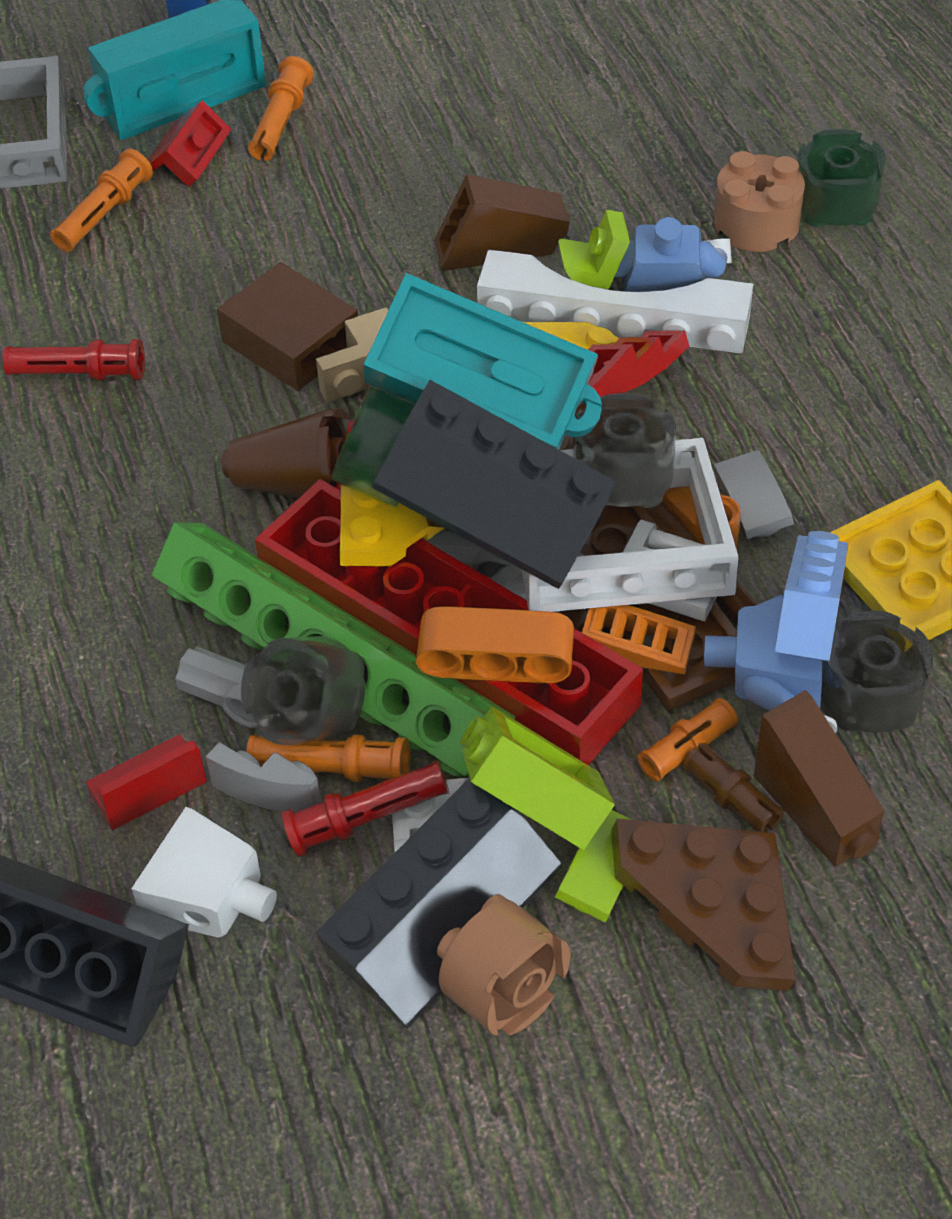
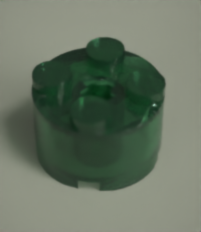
(840, 178)
(370, 441)

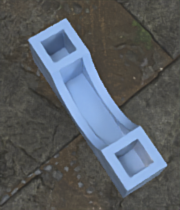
(812, 596)

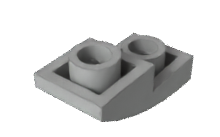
(756, 491)
(272, 786)

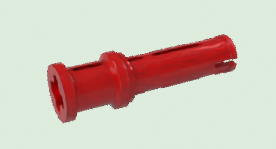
(96, 359)
(340, 814)

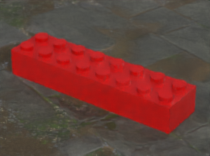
(572, 714)

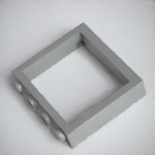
(24, 161)

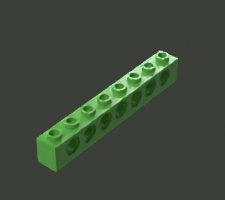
(186, 569)

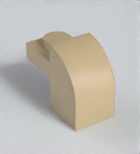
(343, 371)

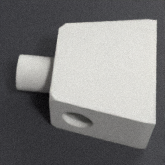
(204, 877)

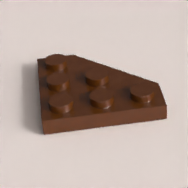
(713, 892)

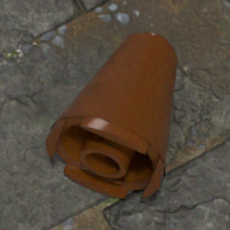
(287, 456)

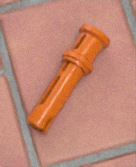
(284, 96)
(112, 189)
(352, 757)

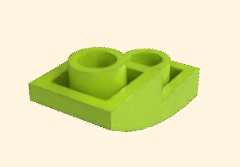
(591, 878)

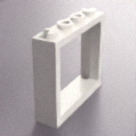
(658, 573)

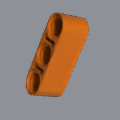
(495, 644)

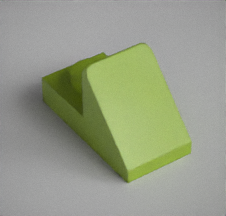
(599, 259)

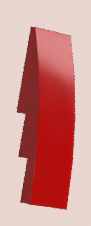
(635, 360)

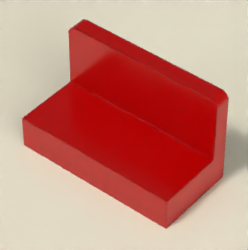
(191, 143)
(147, 781)

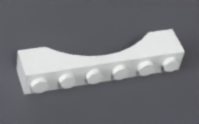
(710, 311)

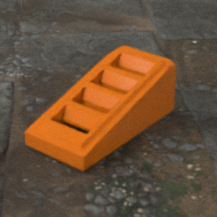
(642, 622)

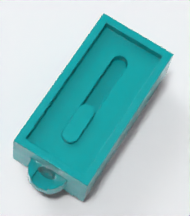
(174, 65)
(485, 359)

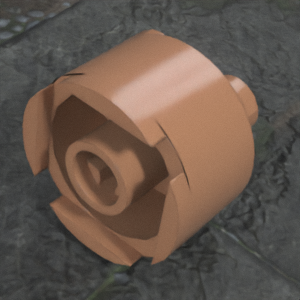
(759, 200)
(502, 966)

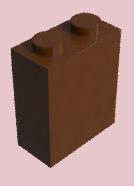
(285, 324)

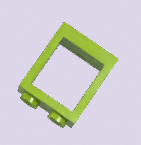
(535, 777)

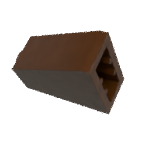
(499, 218)
(816, 780)

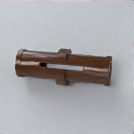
(733, 788)

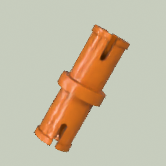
(663, 755)

